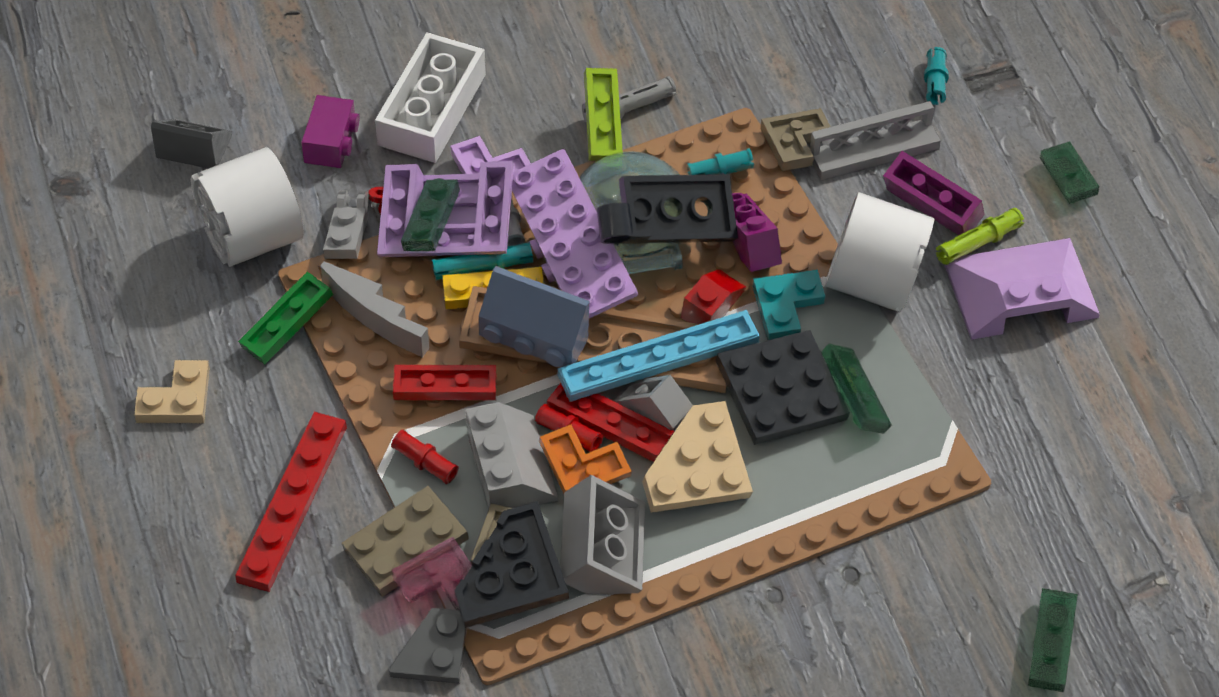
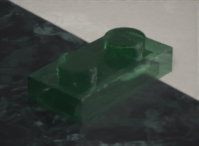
(1069, 172)

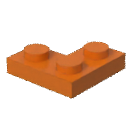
(573, 465)

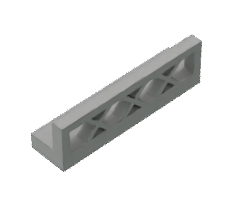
(873, 146)

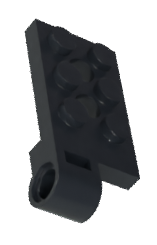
(644, 220)

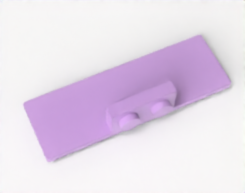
(569, 234)

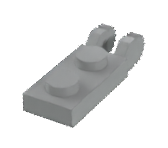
(347, 227)

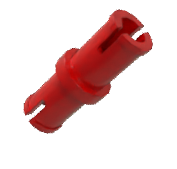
(556, 420)
(424, 456)

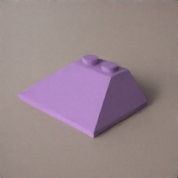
(477, 219)
(1020, 283)

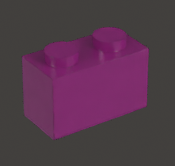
(329, 131)

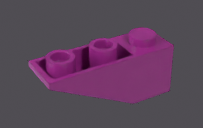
(757, 235)

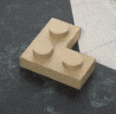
(176, 404)

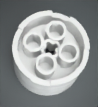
(247, 206)
(879, 252)

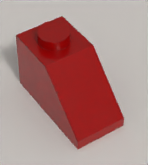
(711, 297)

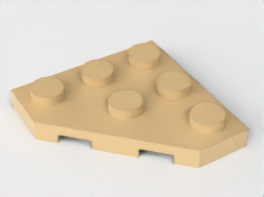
(698, 463)

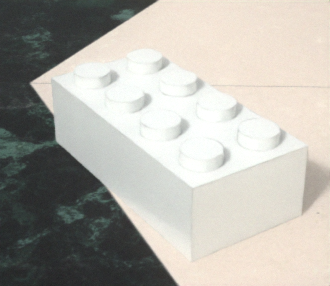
(430, 97)

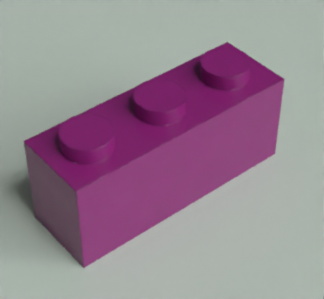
(933, 194)

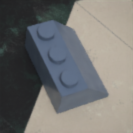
(534, 318)

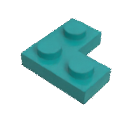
(779, 297)

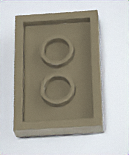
(402, 535)

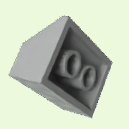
(509, 456)
(602, 539)

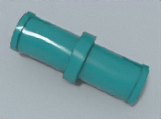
(936, 75)
(723, 164)

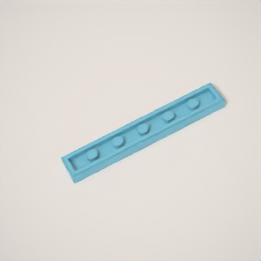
(657, 355)

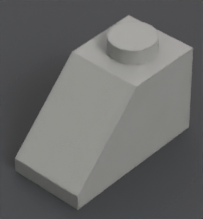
(657, 400)

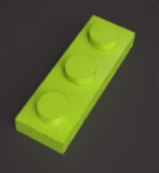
(602, 112)

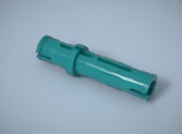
(463, 264)

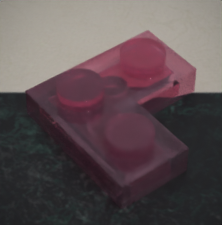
(434, 568)

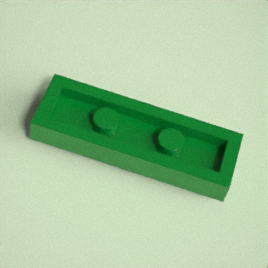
(286, 317)

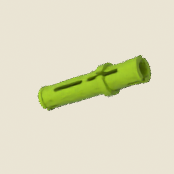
(989, 231)

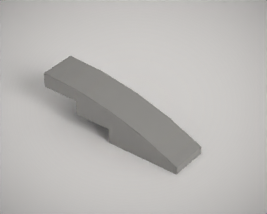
(366, 303)

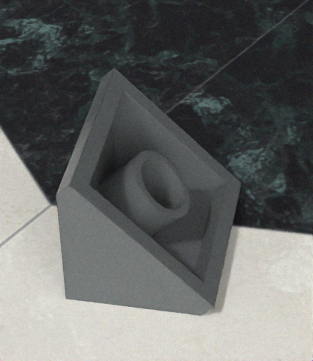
(189, 142)

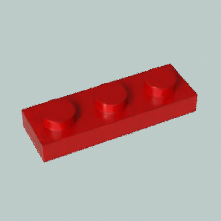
(444, 382)

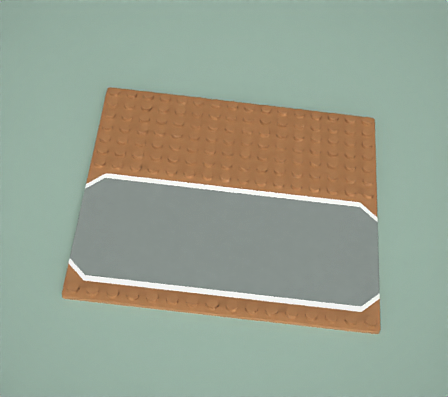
(807, 487)

